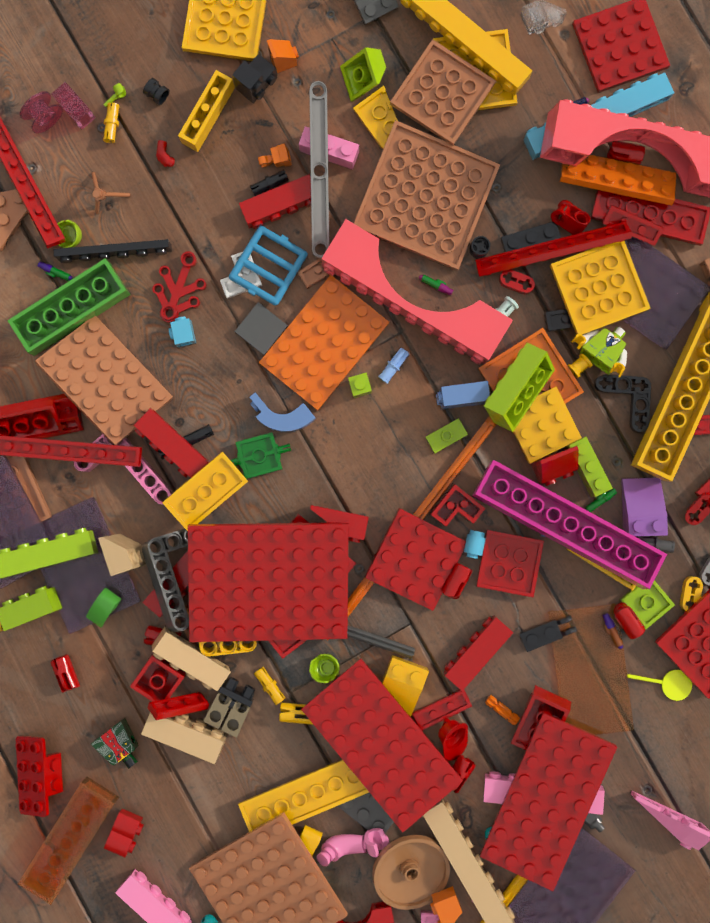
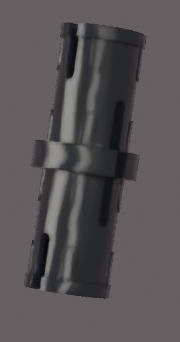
(269, 182)

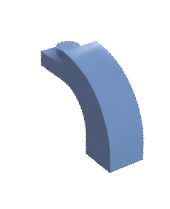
(290, 422)

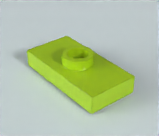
(446, 435)

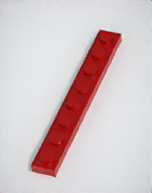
(28, 190)
(553, 248)
(70, 451)

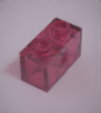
(73, 105)

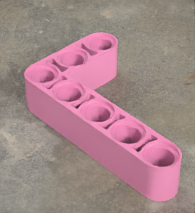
(141, 476)

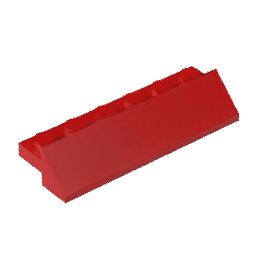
(40, 418)

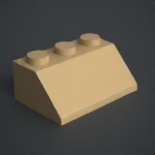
(121, 553)

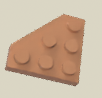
(11, 213)

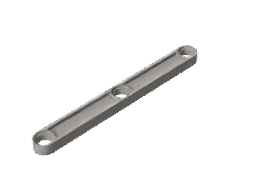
(318, 157)

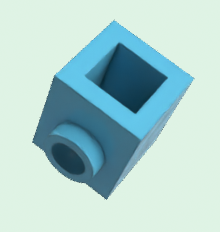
(182, 332)

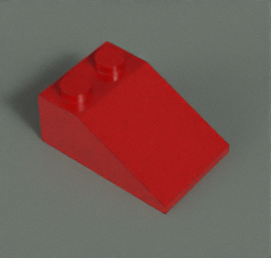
(556, 465)
(356, 522)
(539, 702)

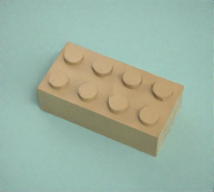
(187, 736)

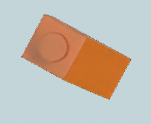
(282, 54)

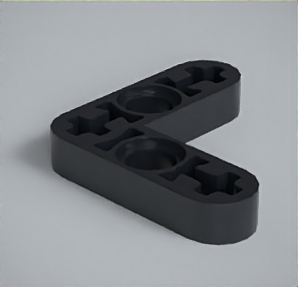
(636, 394)

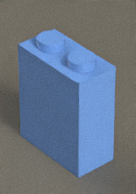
(462, 395)

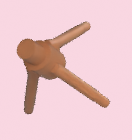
(101, 194)

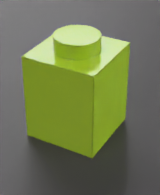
(360, 385)

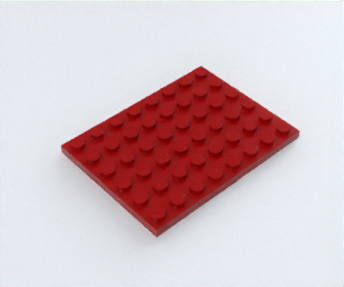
(268, 581)

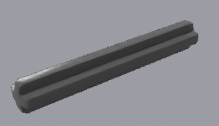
(381, 642)

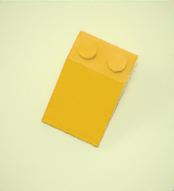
(405, 681)

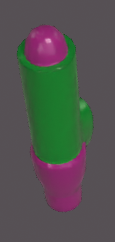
(437, 284)

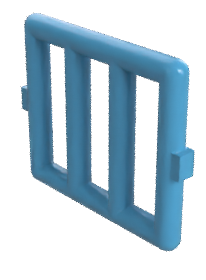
(253, 246)

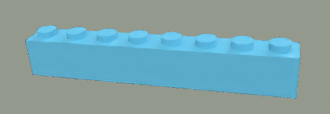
(629, 101)

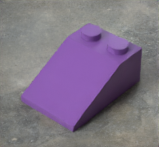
(644, 507)

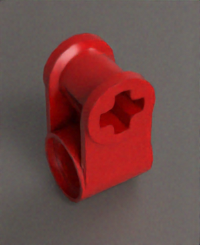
(572, 219)

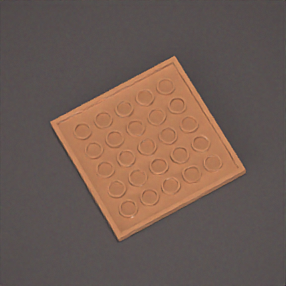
(426, 195)
(267, 879)

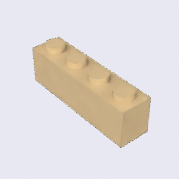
(190, 659)

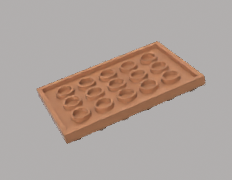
(103, 379)

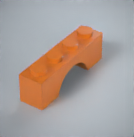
(446, 905)

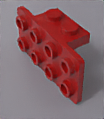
(37, 775)

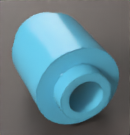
(474, 544)

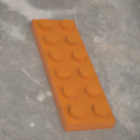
(622, 179)

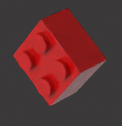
(157, 679)

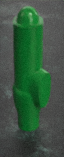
(601, 499)

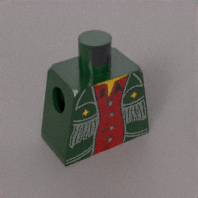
(117, 744)

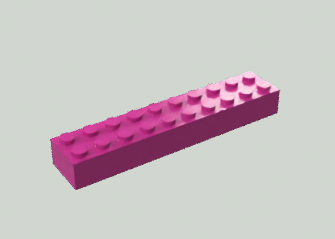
(569, 525)

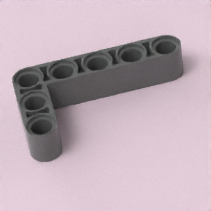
(167, 575)

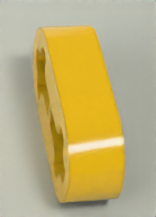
(686, 591)

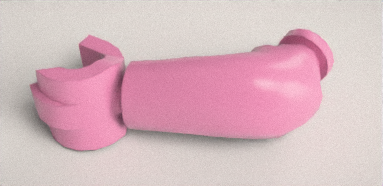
(347, 844)

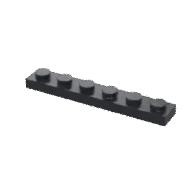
(121, 250)

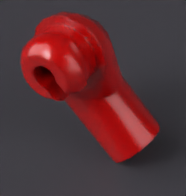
(162, 156)

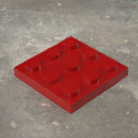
(510, 563)

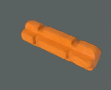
(502, 710)

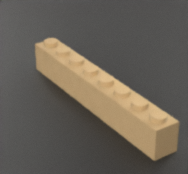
(467, 864)

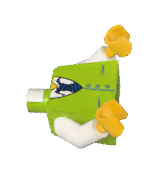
(604, 349)

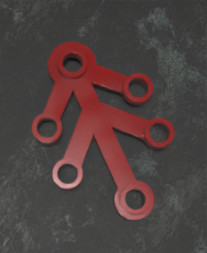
(178, 290)

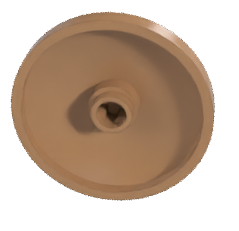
(410, 872)

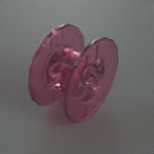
(43, 115)

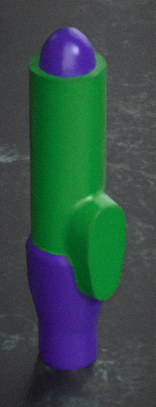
(52, 271)

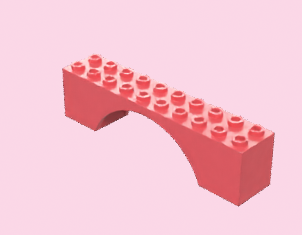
(577, 130)
(470, 330)

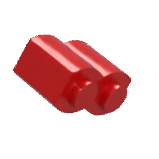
(123, 833)

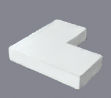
(231, 288)

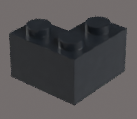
(254, 78)

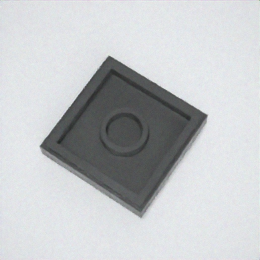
(261, 328)

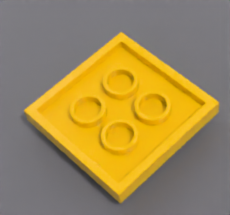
(546, 427)

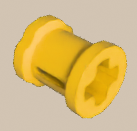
(580, 365)

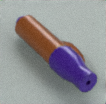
(611, 630)

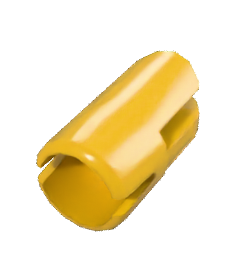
(290, 712)

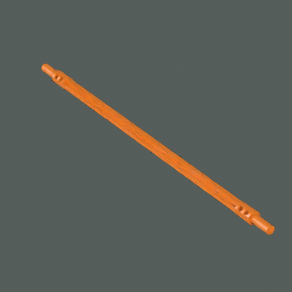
(433, 497)

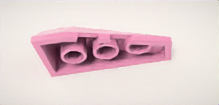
(687, 830)

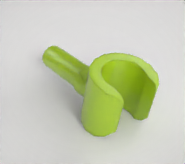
(120, 92)

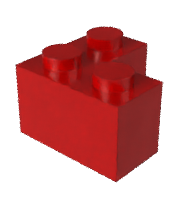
(456, 502)

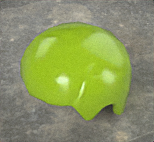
(71, 233)
(324, 668)

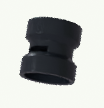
(156, 91)
(482, 245)

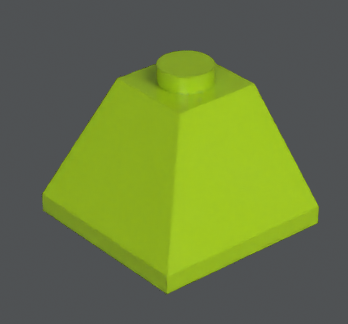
(363, 72)

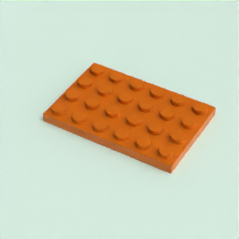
(324, 342)

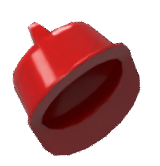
(453, 738)

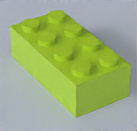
(519, 387)

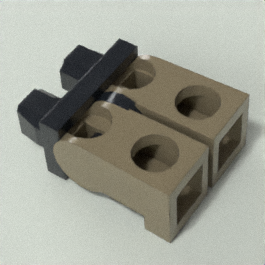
(230, 700)

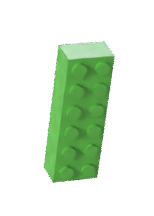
(68, 307)

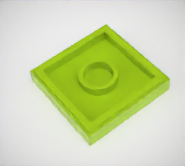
(648, 603)

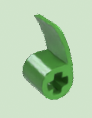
(103, 607)

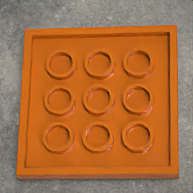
(560, 378)

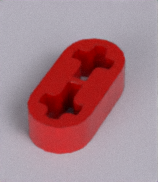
(518, 277)
(696, 505)

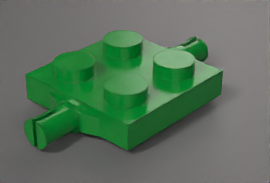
(259, 455)

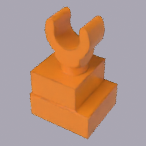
(280, 157)

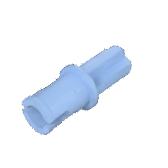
(393, 365)

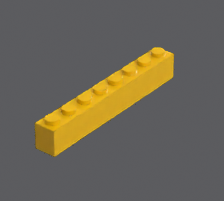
(472, 42)

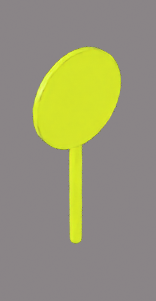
(674, 684)

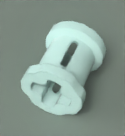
(507, 306)

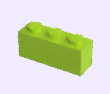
(590, 469)
(29, 607)

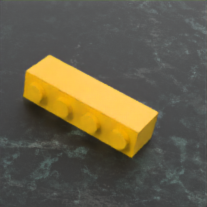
(206, 111)

